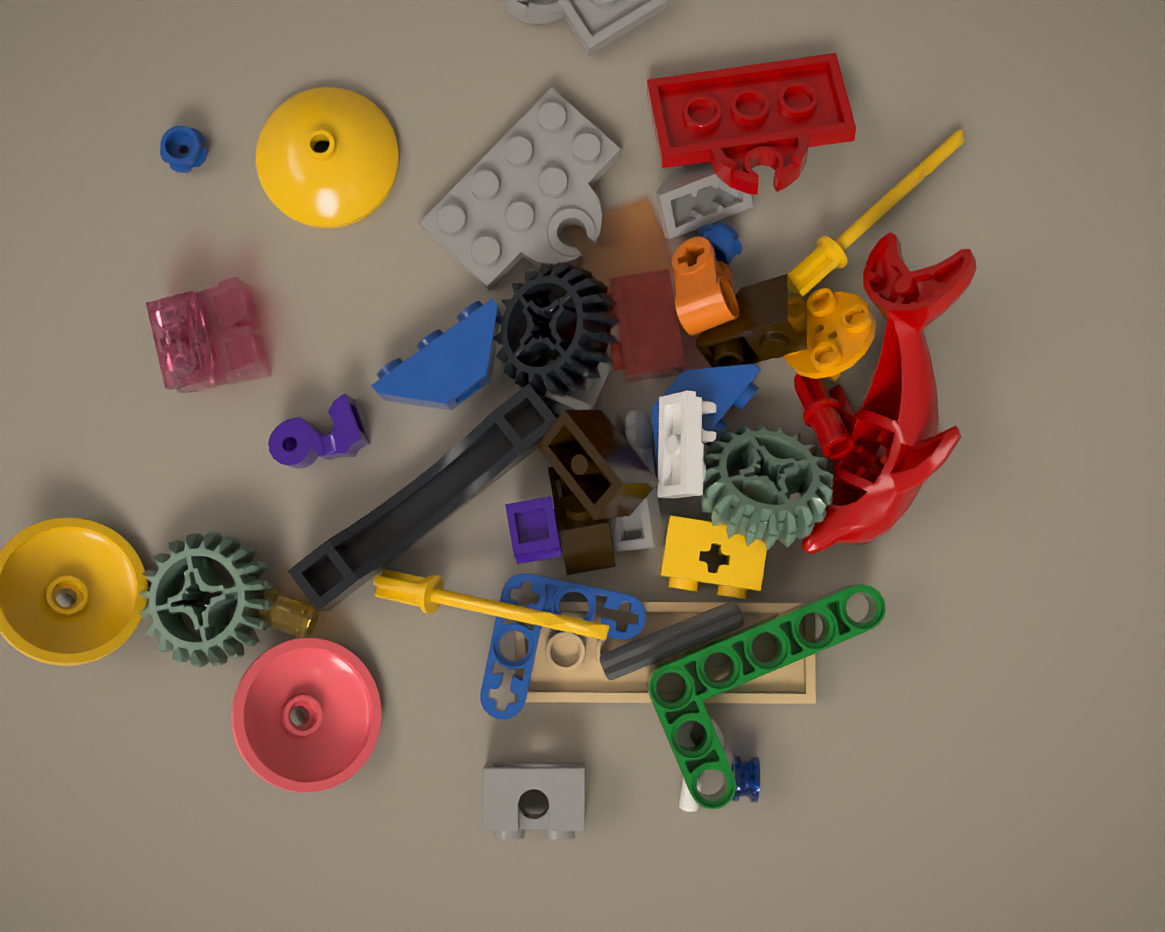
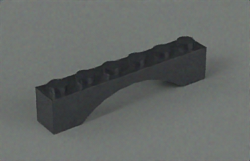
(408, 516)

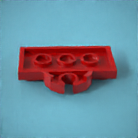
(751, 118)

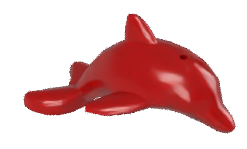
(899, 416)

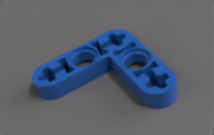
(550, 594)

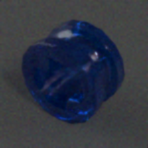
(746, 778)

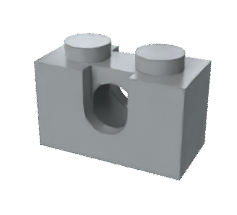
(558, 781)

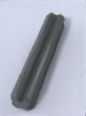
(671, 640)

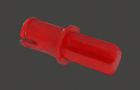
(823, 416)

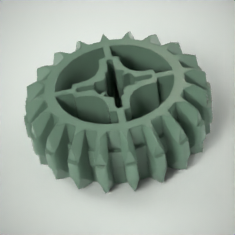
(758, 497)
(194, 563)

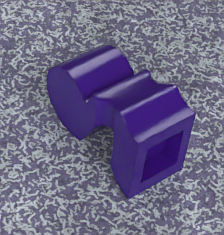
(300, 443)
(533, 530)

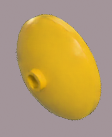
(333, 185)
(76, 560)

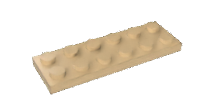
(570, 666)

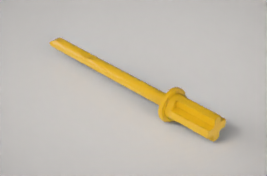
(830, 252)
(430, 593)

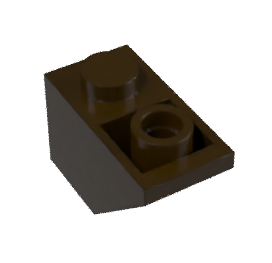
(768, 326)
(583, 540)

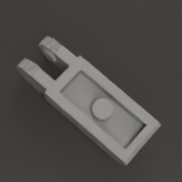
(644, 525)

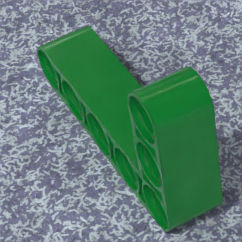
(744, 668)

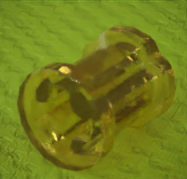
(289, 614)

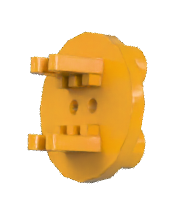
(828, 317)

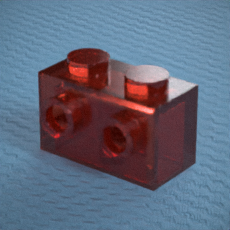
(647, 327)

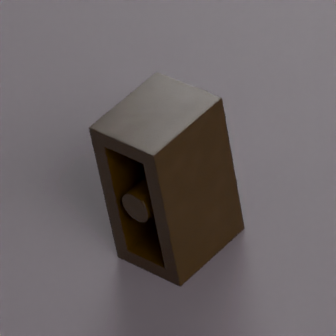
(597, 463)

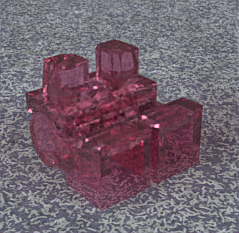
(208, 337)

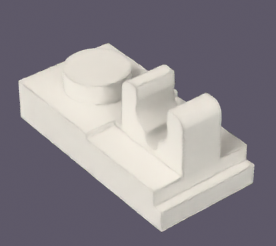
(681, 444)

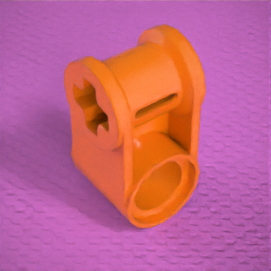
(702, 287)

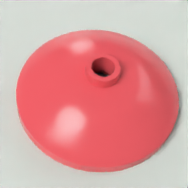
(338, 710)

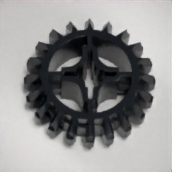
(543, 328)

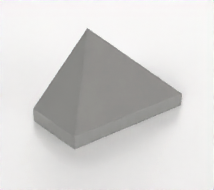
(696, 198)

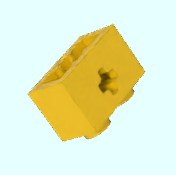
(689, 537)

